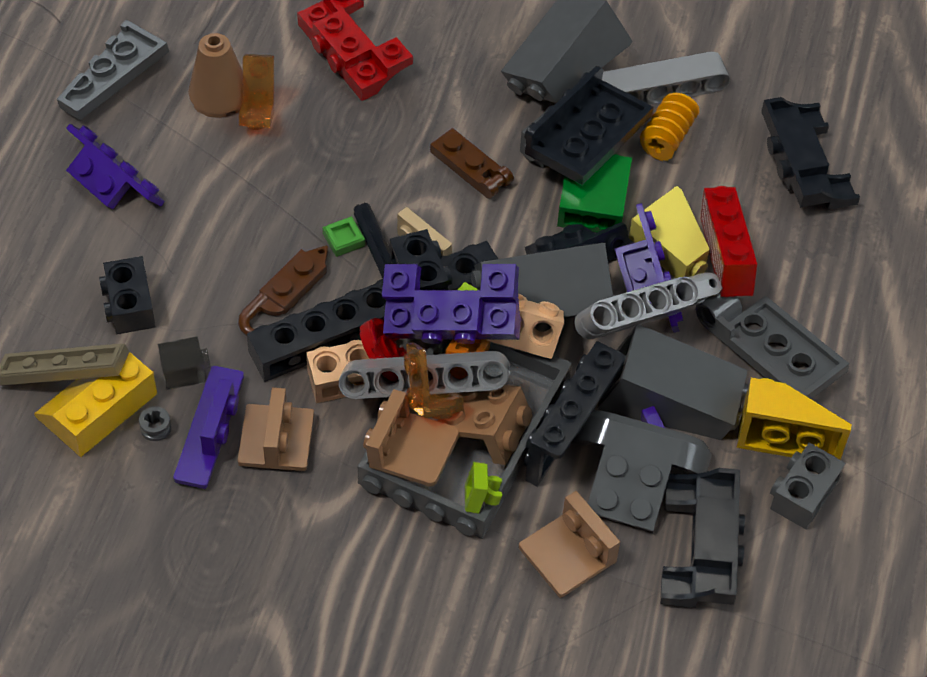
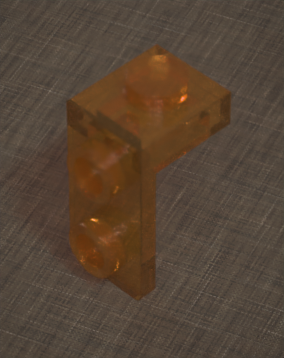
(258, 91)
(418, 396)

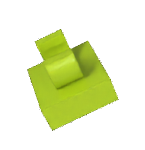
(481, 488)

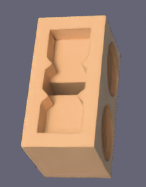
(531, 339)
(335, 358)

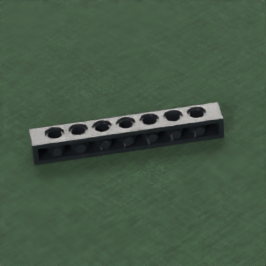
(327, 317)

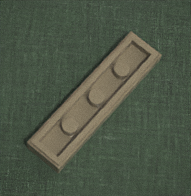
(63, 364)

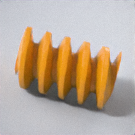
(669, 125)

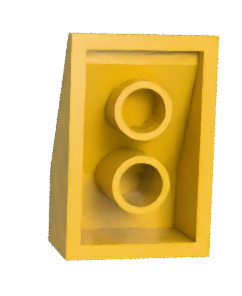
(784, 421)

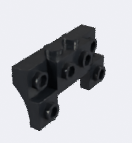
(801, 156)
(714, 542)

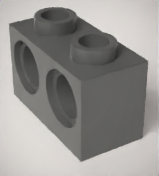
(811, 487)

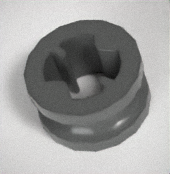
(155, 413)

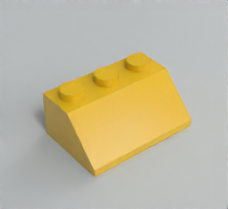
(97, 406)

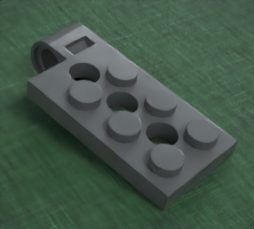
(727, 322)

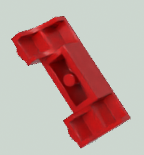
(348, 48)

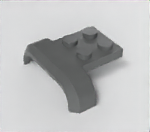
(637, 466)

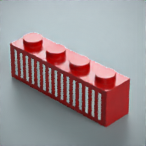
(728, 241)

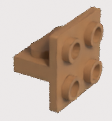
(276, 434)

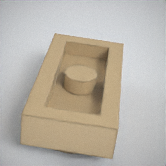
(410, 222)

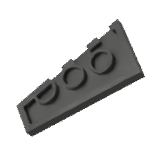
(119, 64)

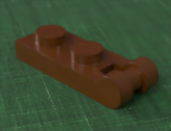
(471, 163)

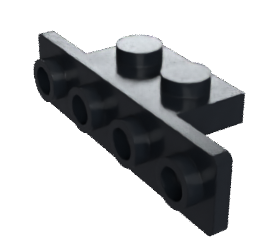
(578, 235)

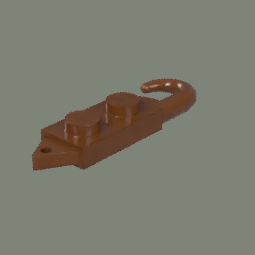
(286, 286)

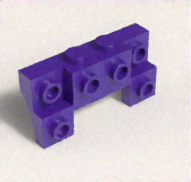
(451, 314)

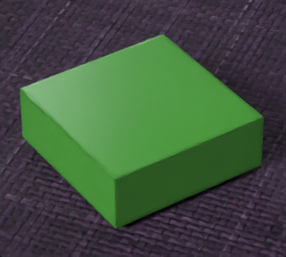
(343, 236)

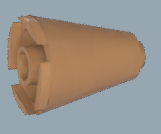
(216, 78)

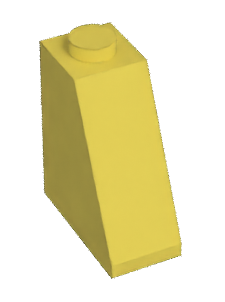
(679, 235)

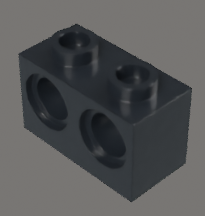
(403, 251)
(127, 295)

